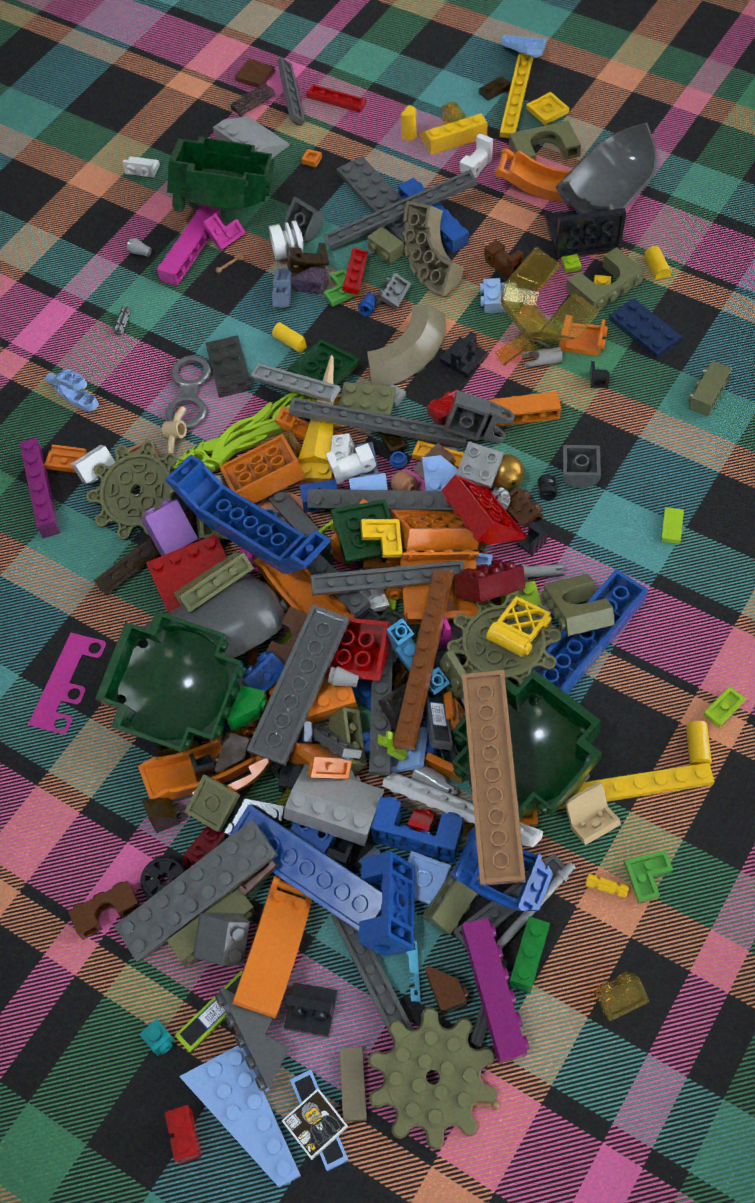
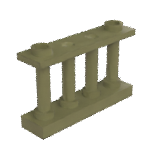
(213, 580)

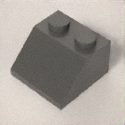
(221, 938)

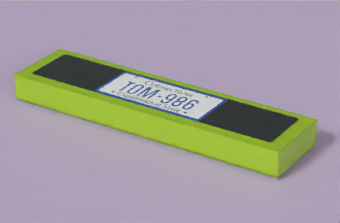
(205, 1020)

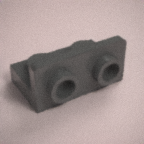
(394, 291)

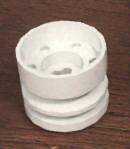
(283, 240)

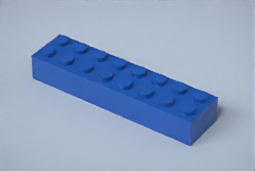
(579, 651)

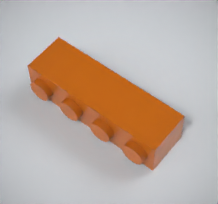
(531, 407)

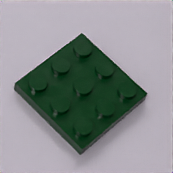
(315, 361)
(348, 529)

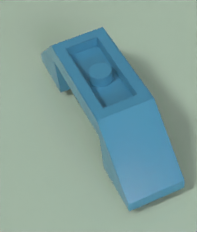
(404, 647)

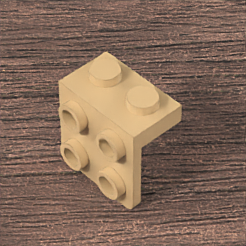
(590, 814)

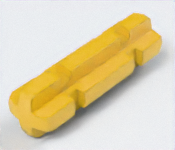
(607, 885)

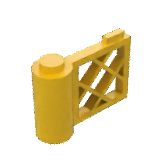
(511, 636)

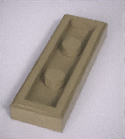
(353, 1084)

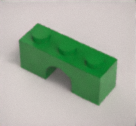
(529, 955)

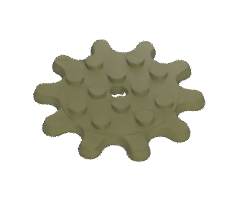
(118, 484)
(487, 656)
(426, 1104)

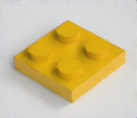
(547, 108)

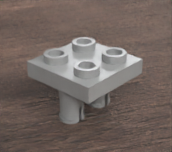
(480, 464)

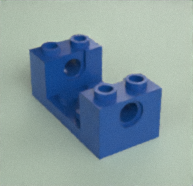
(388, 832)
(394, 929)

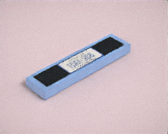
(334, 1153)

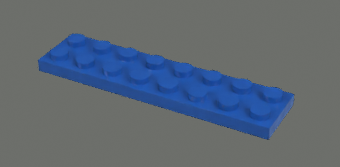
(316, 872)

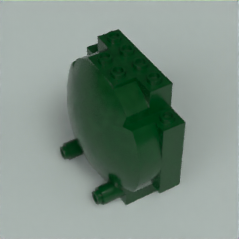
(218, 174)
(171, 682)
(548, 741)

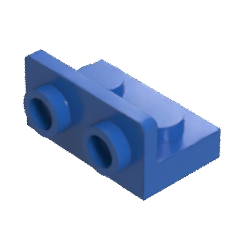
(264, 672)

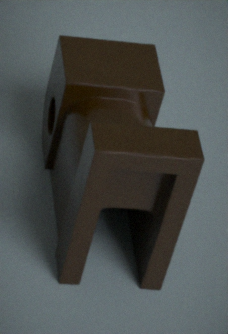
(306, 260)

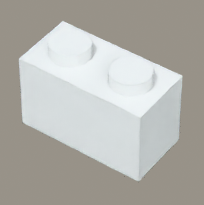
(85, 465)

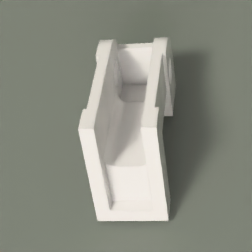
(480, 156)
(353, 464)

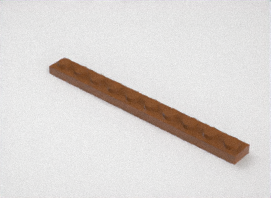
(423, 661)

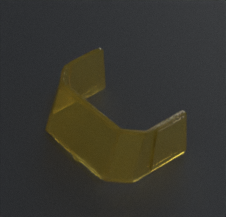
(521, 298)

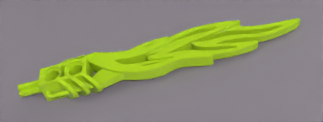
(252, 431)

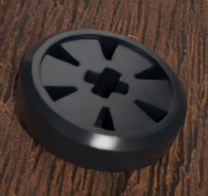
(158, 869)

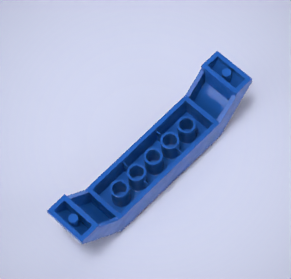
(243, 520)

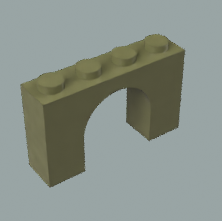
(558, 134)
(621, 267)
(573, 617)

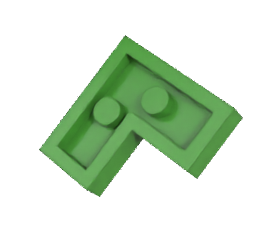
(336, 295)
(642, 871)

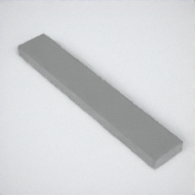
(295, 383)

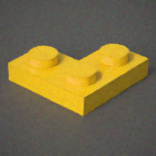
(385, 530)

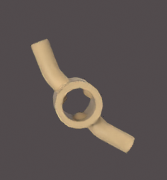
(174, 429)

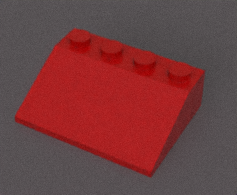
(481, 512)
(182, 566)
(363, 649)

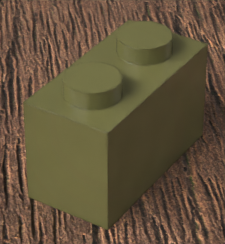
(385, 245)

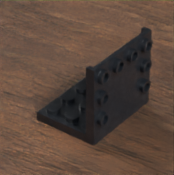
(585, 232)

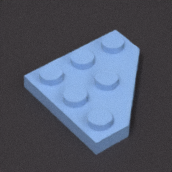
(526, 45)
(437, 472)

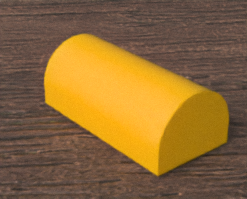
(408, 123)
(657, 263)
(289, 337)
(698, 743)

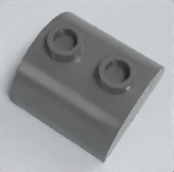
(307, 218)
(581, 465)

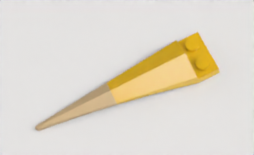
(318, 443)

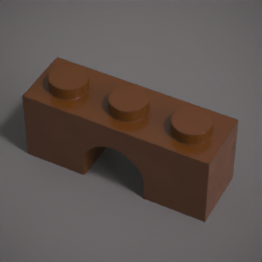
(292, 621)
(86, 915)

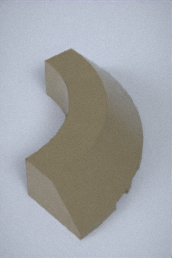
(426, 250)
(411, 350)

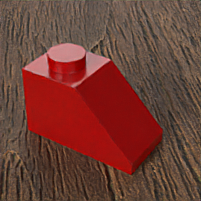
(422, 820)

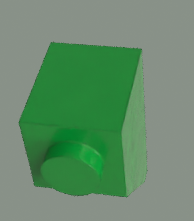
(247, 707)

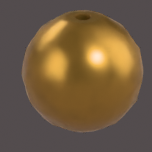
(509, 473)

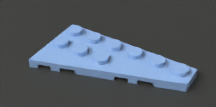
(234, 1099)

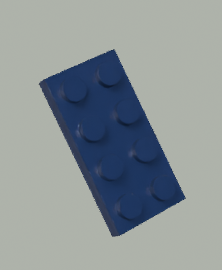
(645, 328)

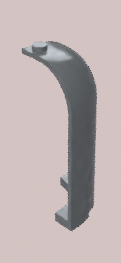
(611, 172)
(243, 611)

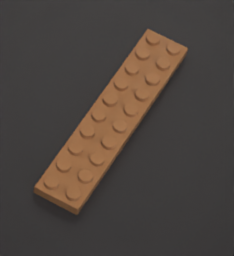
(493, 779)

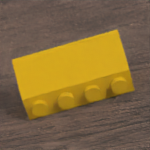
(454, 134)

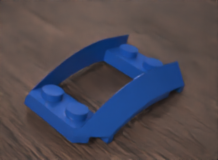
(531, 892)

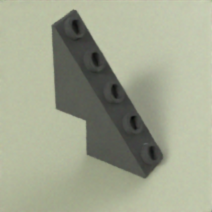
(262, 1052)

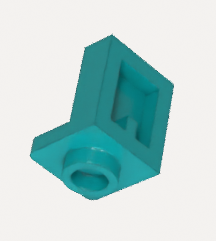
(157, 1037)

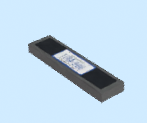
(437, 723)

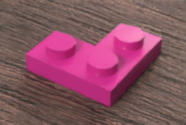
(222, 234)

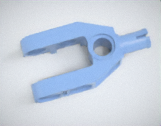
(69, 386)

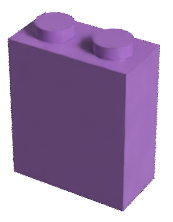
(168, 527)

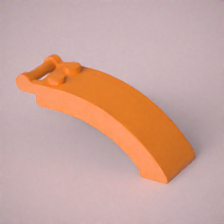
(530, 175)
(296, 590)
(173, 774)
(273, 950)

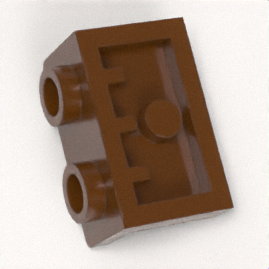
(523, 508)

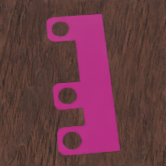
(58, 683)

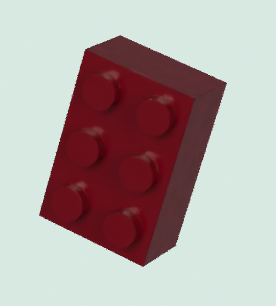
(489, 581)

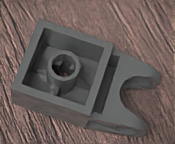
(477, 418)

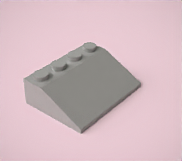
(250, 132)
(333, 806)

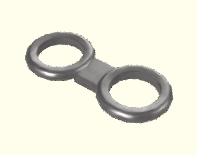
(189, 390)

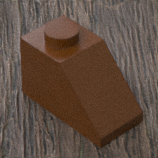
(446, 990)

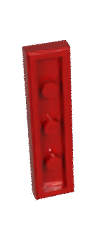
(336, 98)
(355, 271)

